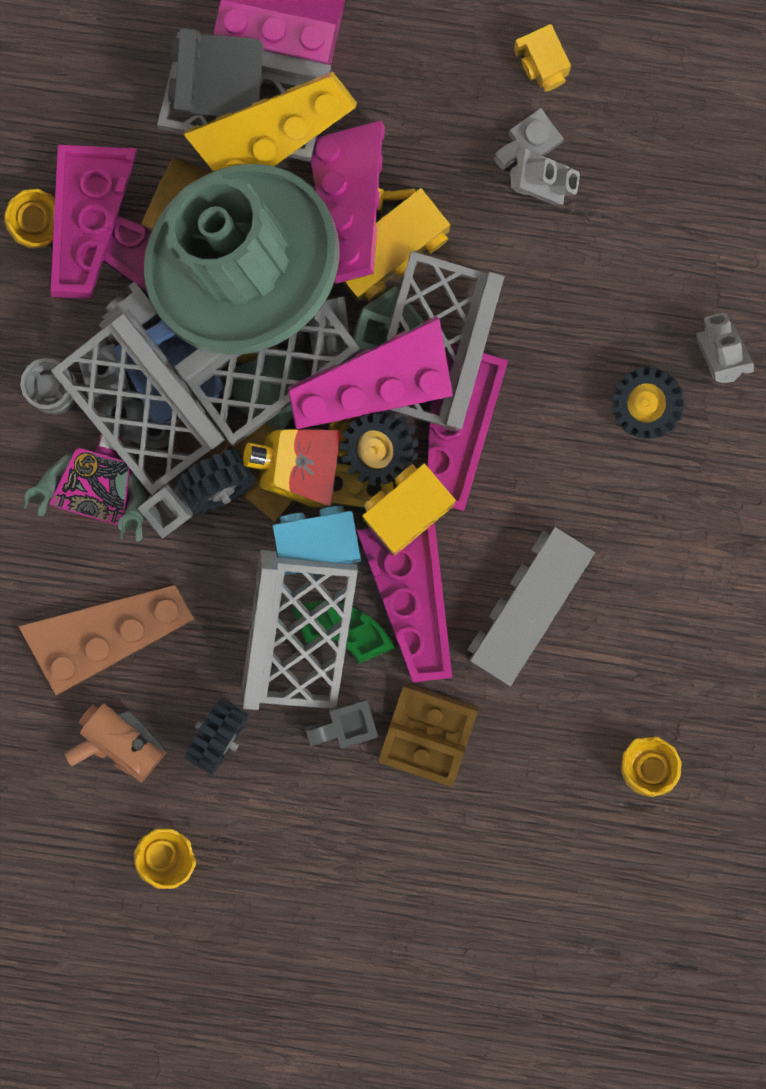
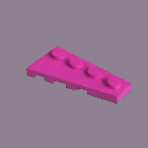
(86, 208)
(390, 376)

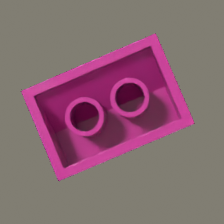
(284, 26)

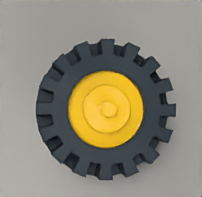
(648, 403)
(379, 447)

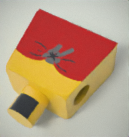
(297, 464)

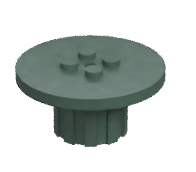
(241, 259)

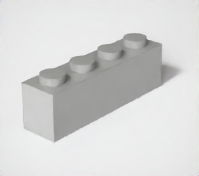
(532, 605)

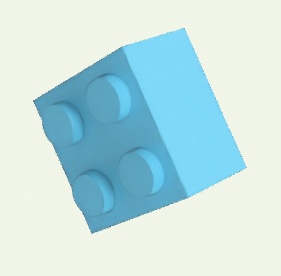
(320, 538)

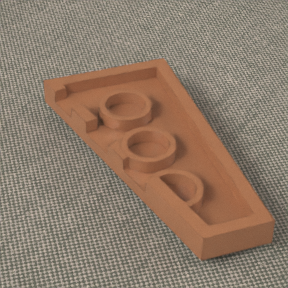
(97, 637)

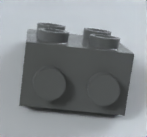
(215, 73)

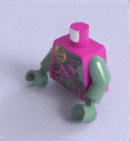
(94, 487)

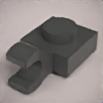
(349, 723)

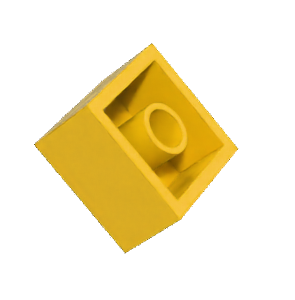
(408, 508)

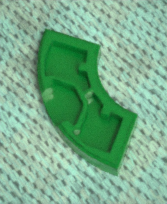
(364, 637)

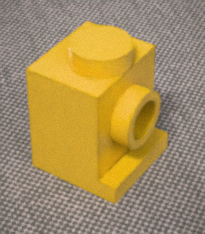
(543, 58)

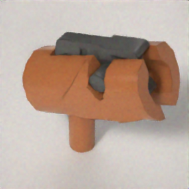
(120, 738)

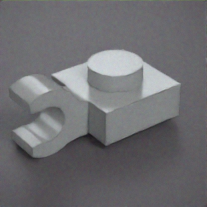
(534, 134)

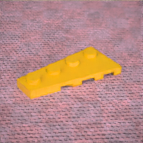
(272, 126)

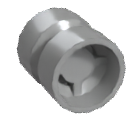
(44, 389)

